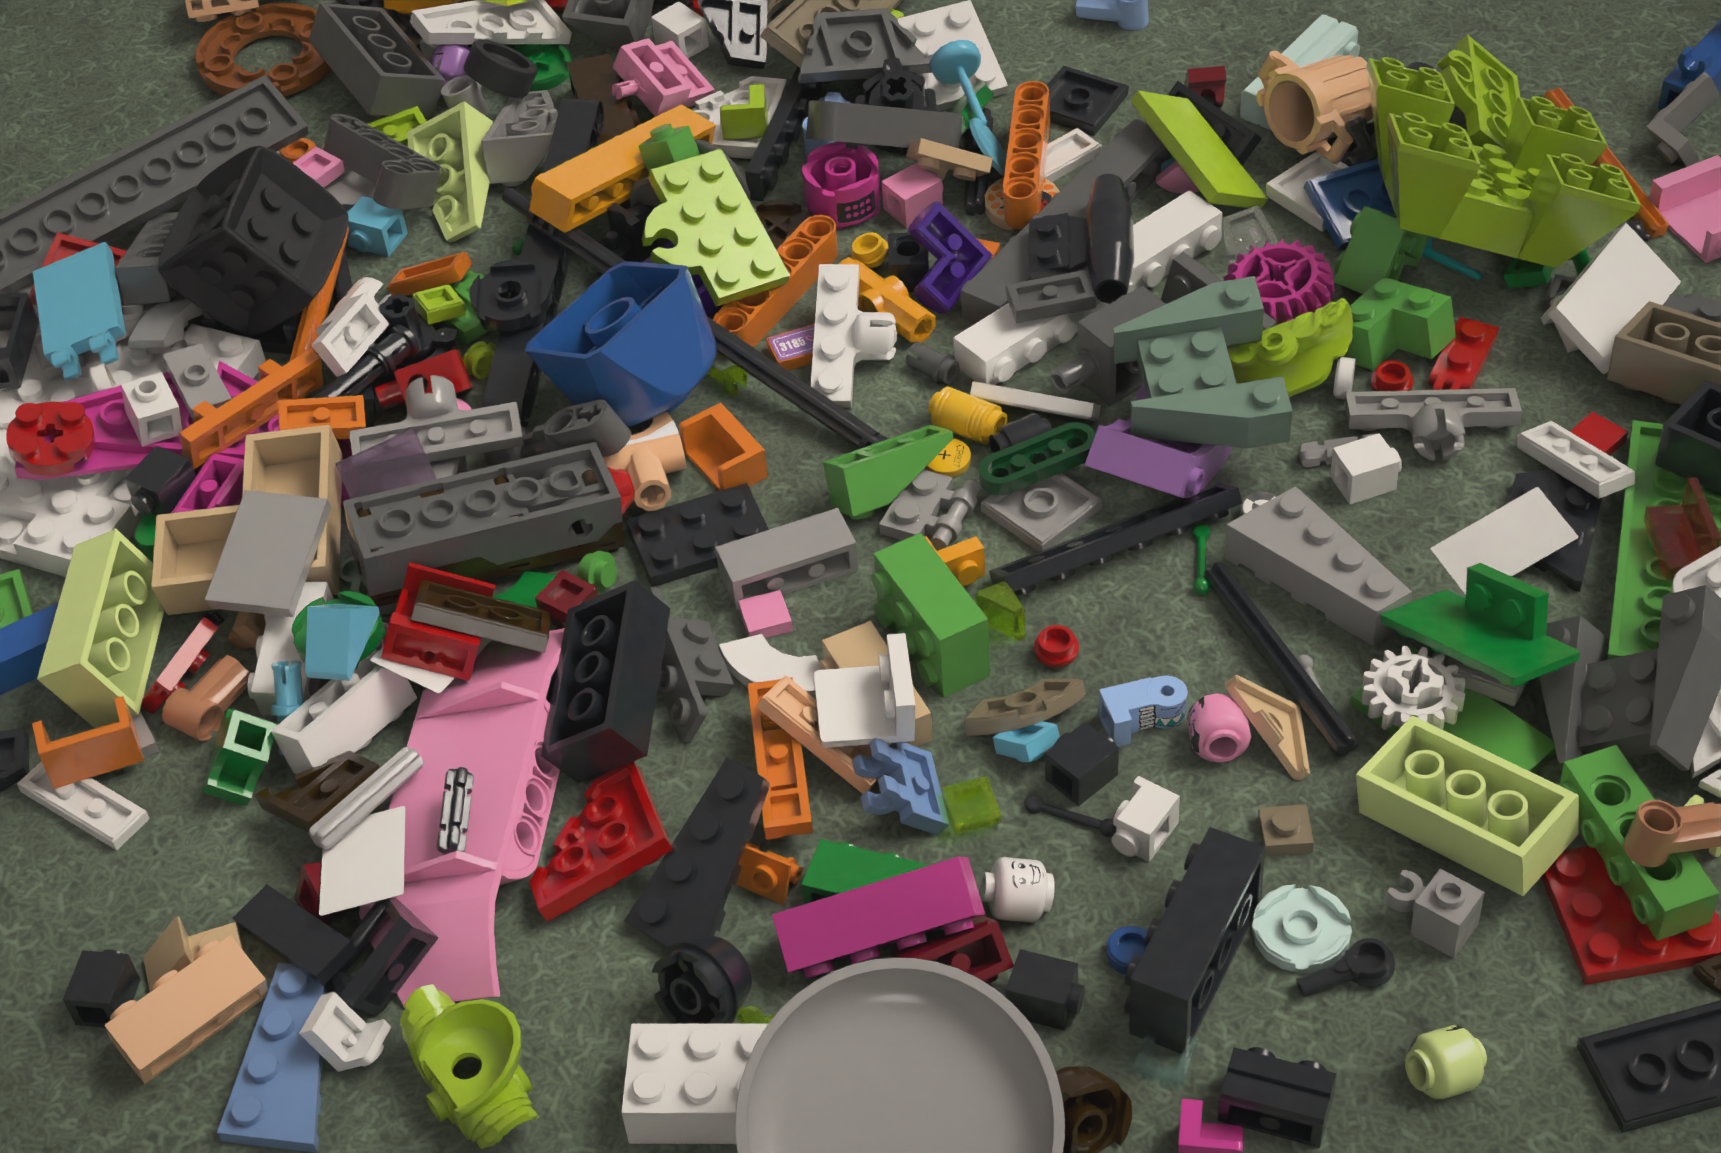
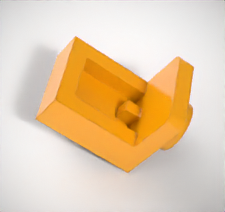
(964, 560)

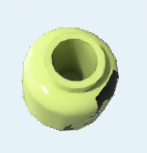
(1445, 1062)

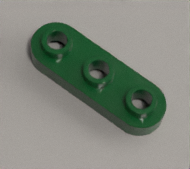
(1036, 458)

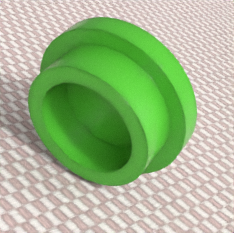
(598, 570)

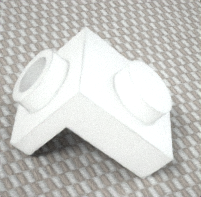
(342, 1035)

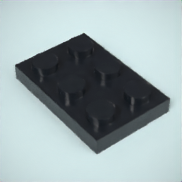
(684, 536)

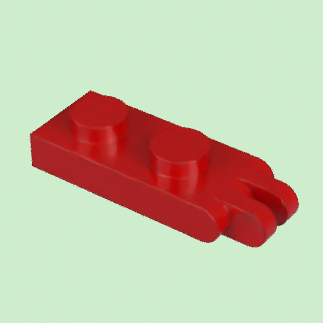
(1463, 356)

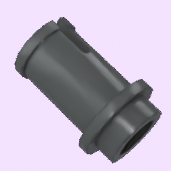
(939, 366)

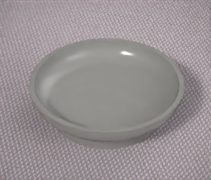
(899, 1064)

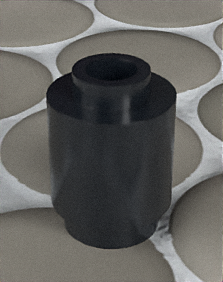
(1018, 431)

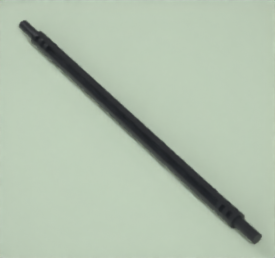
(727, 343)

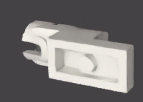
(351, 326)

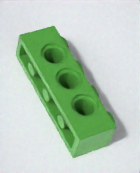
(1662, 897)

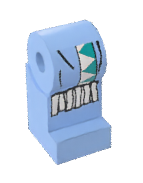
(1142, 706)

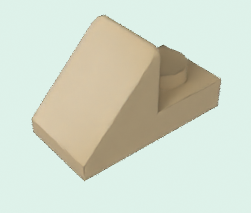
(177, 950)

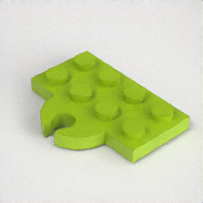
(1481, 90)
(712, 229)

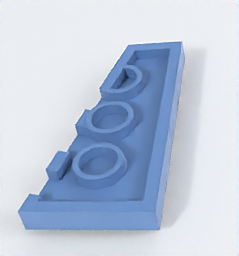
(280, 1076)

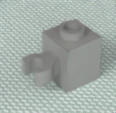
(1442, 912)

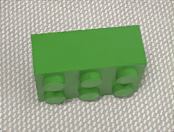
(936, 613)

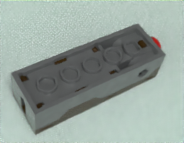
(490, 520)

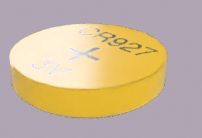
(951, 460)

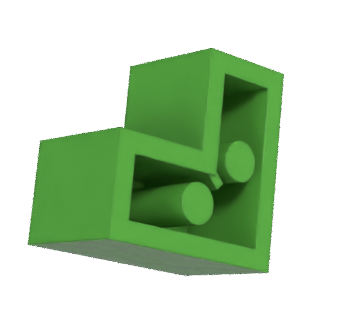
(1377, 250)
(1401, 318)

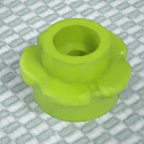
(481, 367)

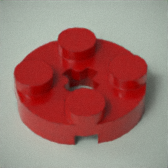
(35, 421)

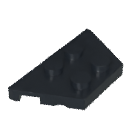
(1577, 508)

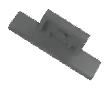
(690, 668)

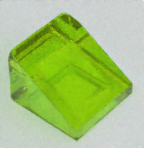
(1002, 610)

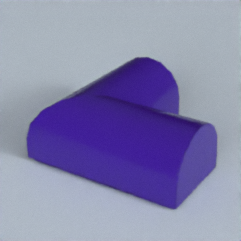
(957, 256)

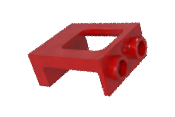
(426, 644)

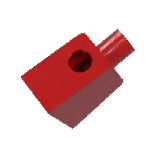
(447, 365)

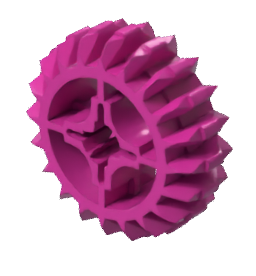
(1287, 277)

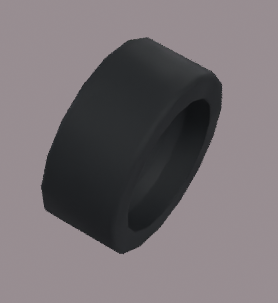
(500, 68)

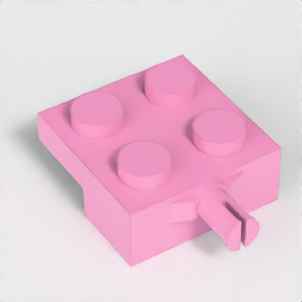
(658, 76)

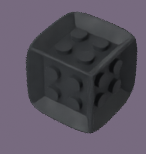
(254, 241)

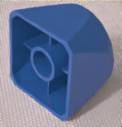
(630, 341)

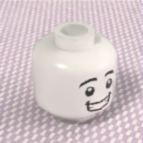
(1017, 889)

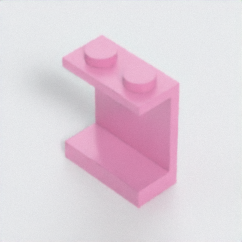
(1693, 206)

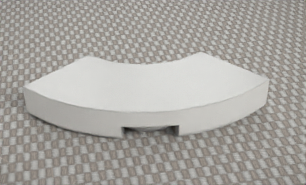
(756, 661)

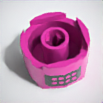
(842, 183)

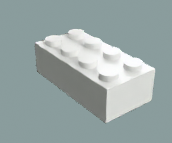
(685, 1081)

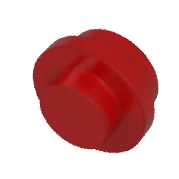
(1392, 377)
(1056, 646)

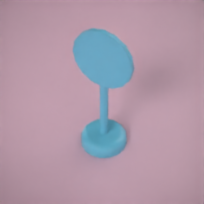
(956, 64)

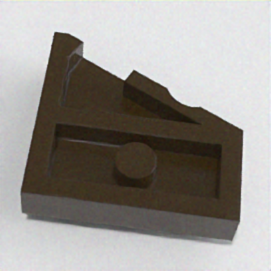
(318, 789)

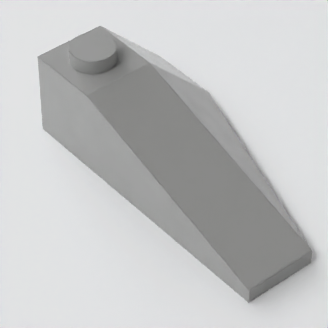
(519, 138)

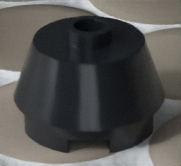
(702, 981)

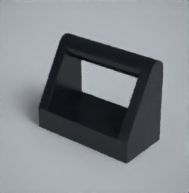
(390, 961)

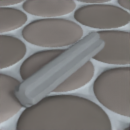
(365, 798)

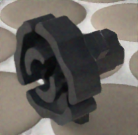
(897, 89)
(432, 338)

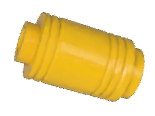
(965, 414)

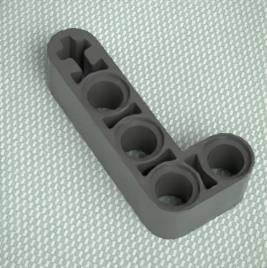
(880, 124)
(400, 174)

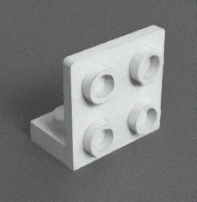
(868, 700)

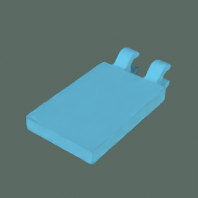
(79, 308)

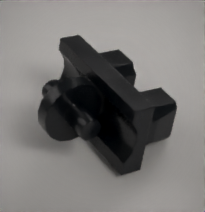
(626, 232)

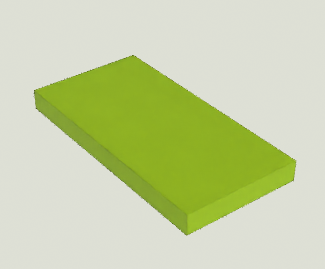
(1198, 150)

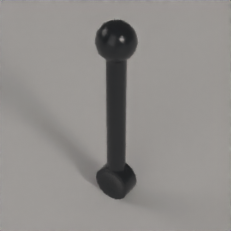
(1035, 804)

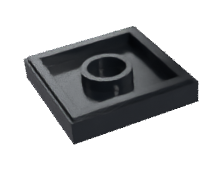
(1083, 99)

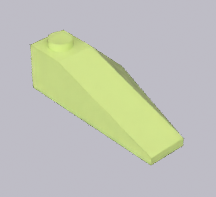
(456, 146)

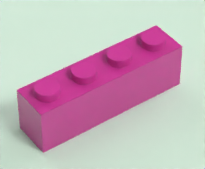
(879, 915)

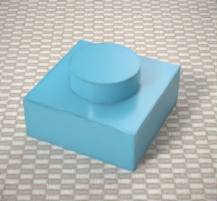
(1028, 742)

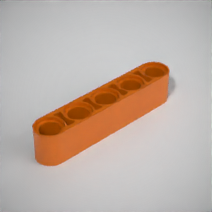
(1026, 153)
(802, 252)

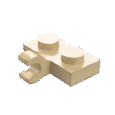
(941, 158)

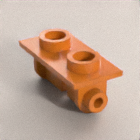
(767, 873)

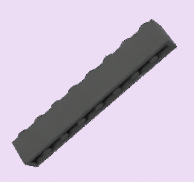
(1132, 155)

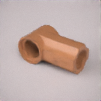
(203, 706)
(1666, 829)

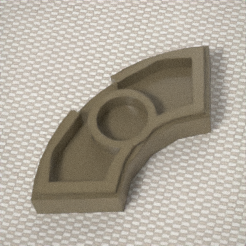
(1025, 707)

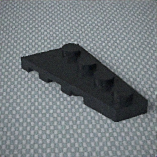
(695, 878)

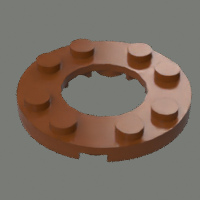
(226, 38)

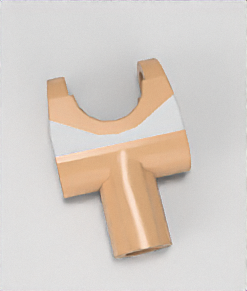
(648, 460)

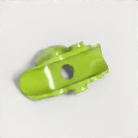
(1297, 349)
(446, 1032)

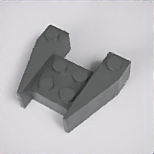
(1639, 699)

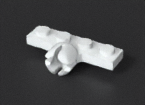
(845, 333)

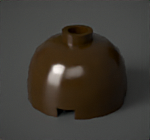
(1094, 1109)

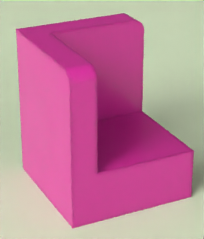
(1206, 1137)

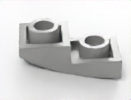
(163, 326)

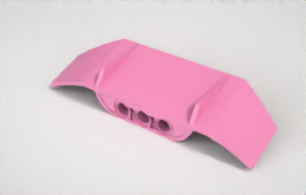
(498, 734)

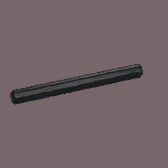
(1281, 660)

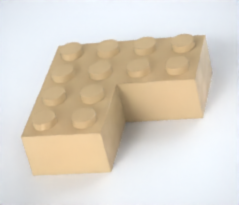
(274, 462)

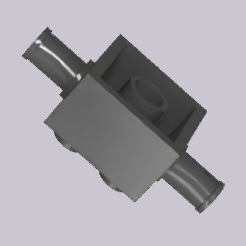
(1095, 360)

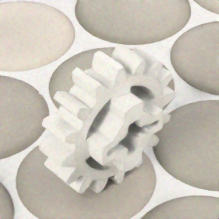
(1391, 683)

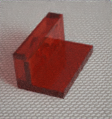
(1682, 531)

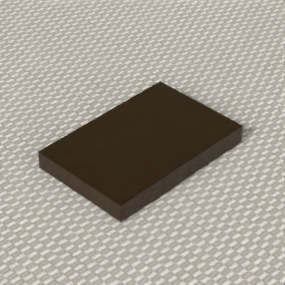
(482, 616)

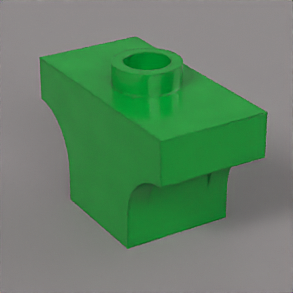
(238, 757)

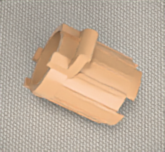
(1314, 101)

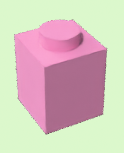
(910, 193)

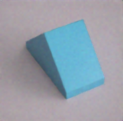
(337, 639)

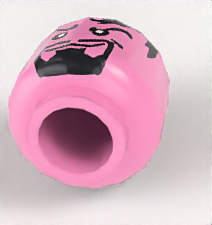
(1218, 728)

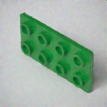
(1491, 630)

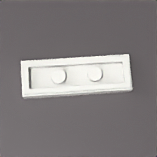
(1035, 401)
(1575, 459)
(87, 806)

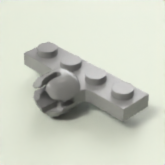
(1433, 416)
(445, 428)

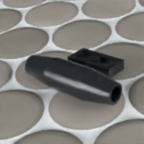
(1098, 241)

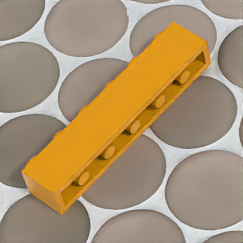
(605, 173)

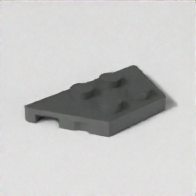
(856, 44)

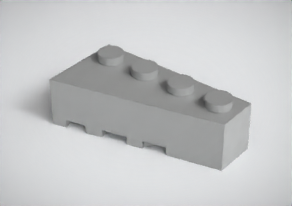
(1317, 563)

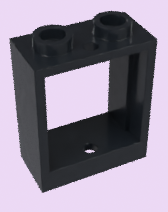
(19, 317)

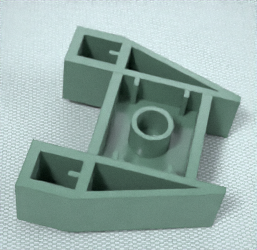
(1191, 374)

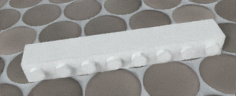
(1000, 347)

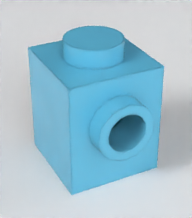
(375, 227)

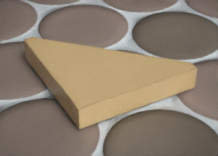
(1276, 721)

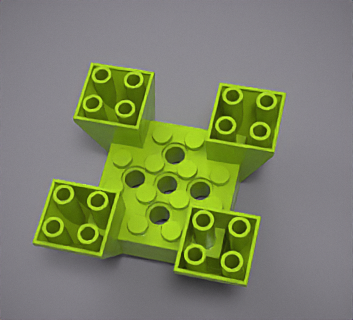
(1520, 200)

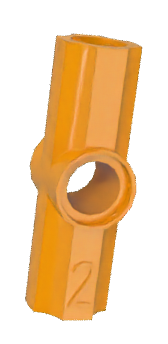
(892, 296)

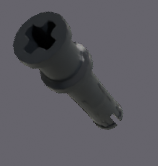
(377, 362)

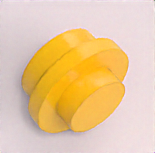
(870, 249)

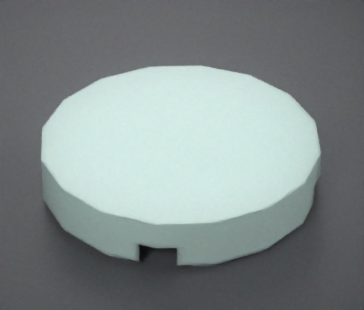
(1294, 940)

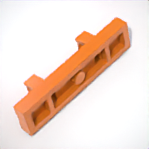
(223, 426)
(782, 765)

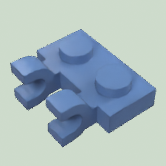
(909, 789)

